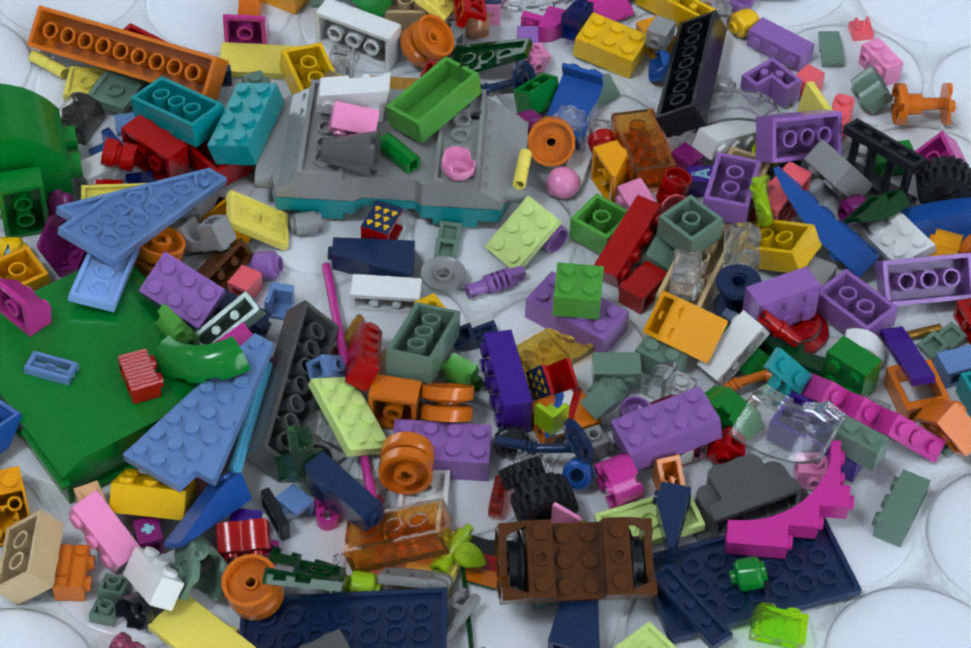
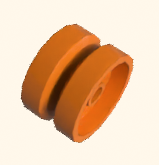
(427, 39)
(548, 128)
(166, 241)
(447, 402)
(406, 463)
(245, 590)

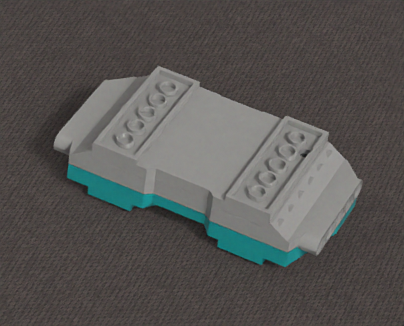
(305, 183)

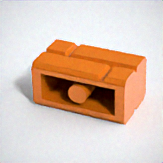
(72, 573)

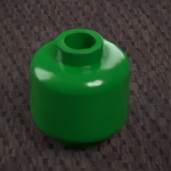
(749, 573)

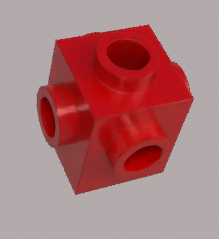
(725, 449)

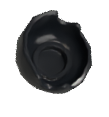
(135, 611)

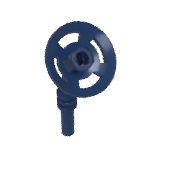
(516, 81)
(574, 443)

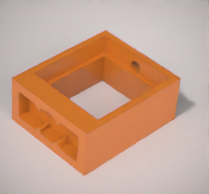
(892, 380)

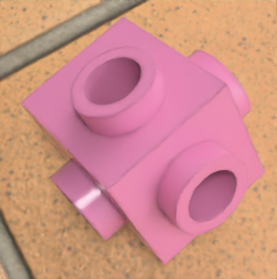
(538, 57)
(810, 474)

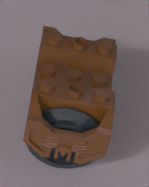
(574, 561)

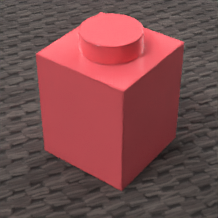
(809, 74)
(245, 280)

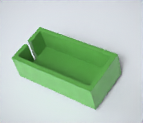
(433, 99)

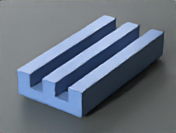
(49, 370)

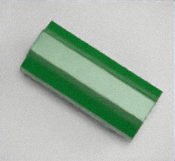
(399, 153)

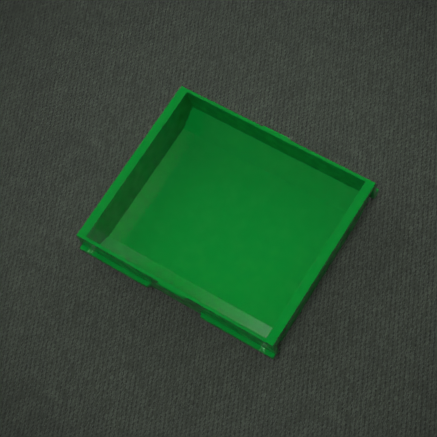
(91, 423)

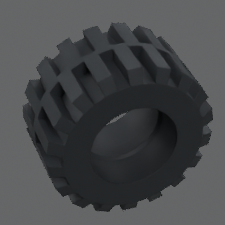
(943, 180)
(536, 496)

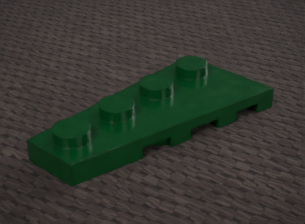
(491, 54)

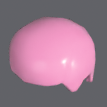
(457, 163)
(562, 183)

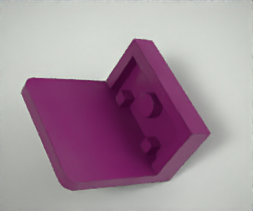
(59, 253)

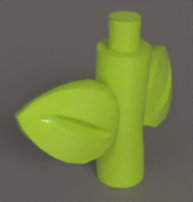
(761, 200)
(461, 551)

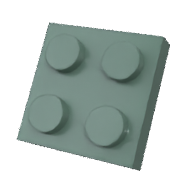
(115, 90)

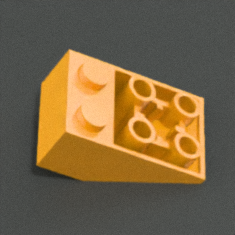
(685, 326)
(12, 499)

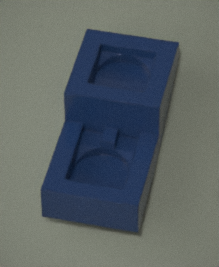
(471, 338)

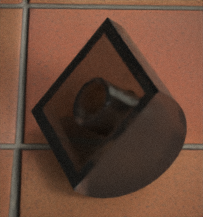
(83, 113)

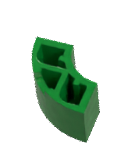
(726, 404)

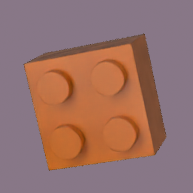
(394, 399)

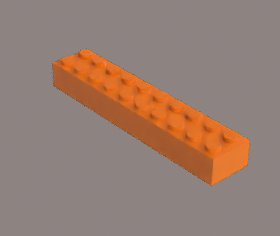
(125, 51)

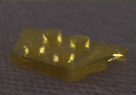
(550, 347)

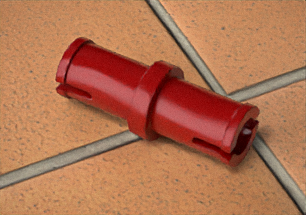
(779, 328)

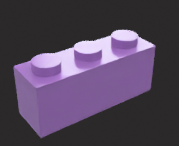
(780, 44)

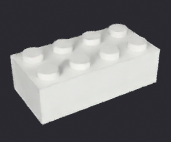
(368, 33)

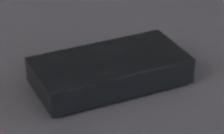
(275, 514)

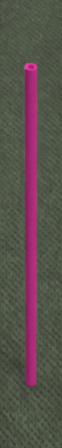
(342, 350)

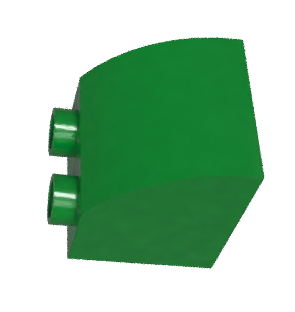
(35, 137)

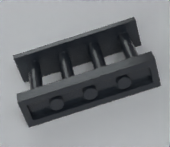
(890, 149)

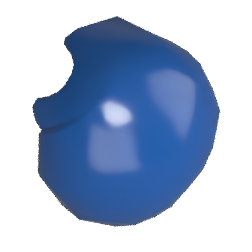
(658, 66)

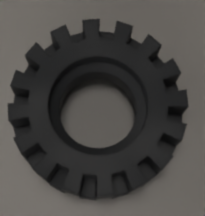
(520, 471)

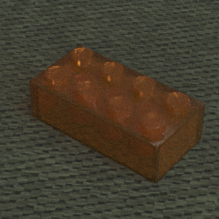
(645, 145)
(401, 537)

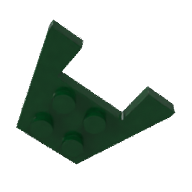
(306, 574)

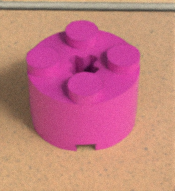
(618, 480)

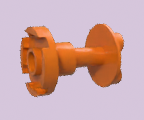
(914, 103)

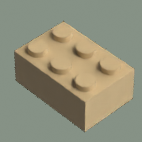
(30, 556)

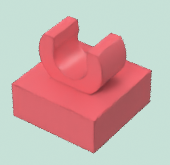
(861, 29)

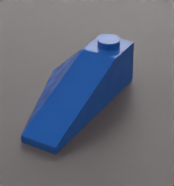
(210, 508)

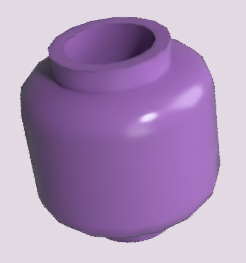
(267, 263)

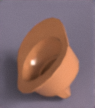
(477, 29)

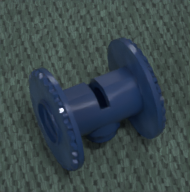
(732, 285)

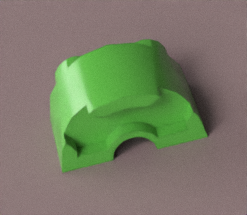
(172, 325)
(462, 372)

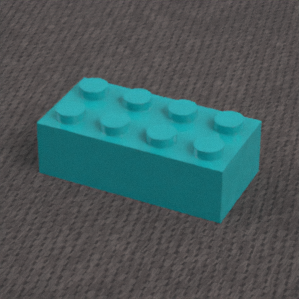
(178, 110)
(246, 123)

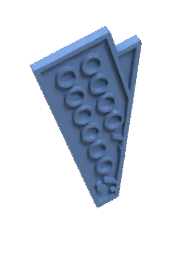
(126, 219)
(203, 426)

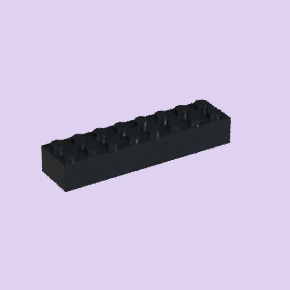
(691, 74)

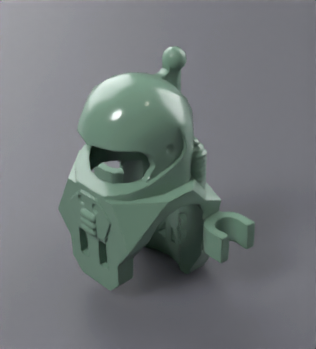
(188, 563)

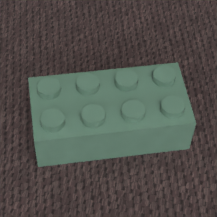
(423, 343)

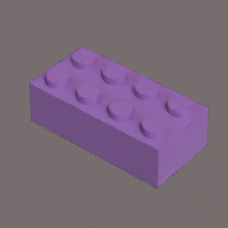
(795, 134)
(925, 279)
(599, 333)
(667, 428)
(457, 446)

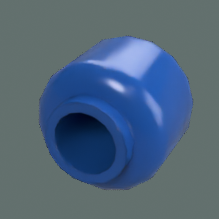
(579, 473)

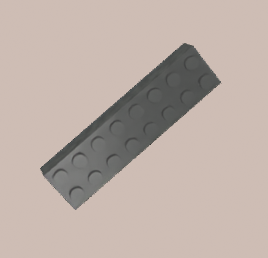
(287, 396)

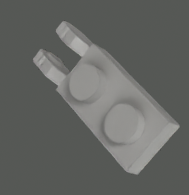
(415, 578)
(459, 610)

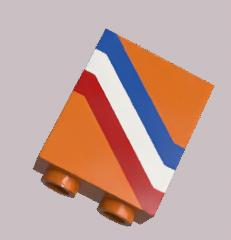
(576, 412)

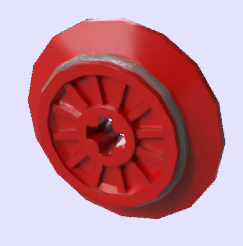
(813, 333)

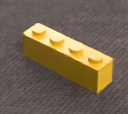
(675, 9)

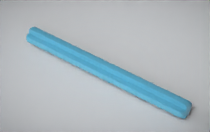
(246, 431)

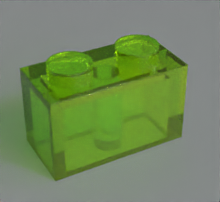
(778, 626)

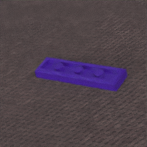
(907, 356)

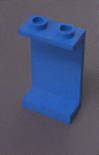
(580, 89)

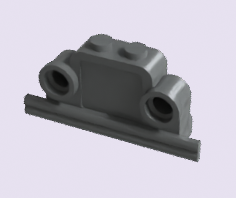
(745, 492)

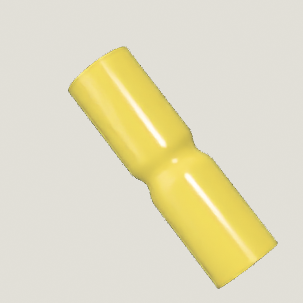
(50, 65)
(522, 168)

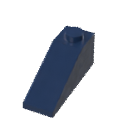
(671, 512)

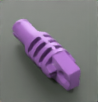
(496, 281)

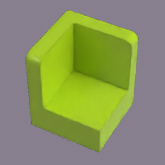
(551, 418)

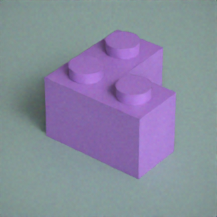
(774, 81)

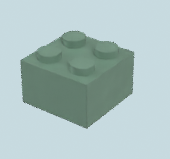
(690, 225)

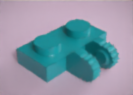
(787, 371)

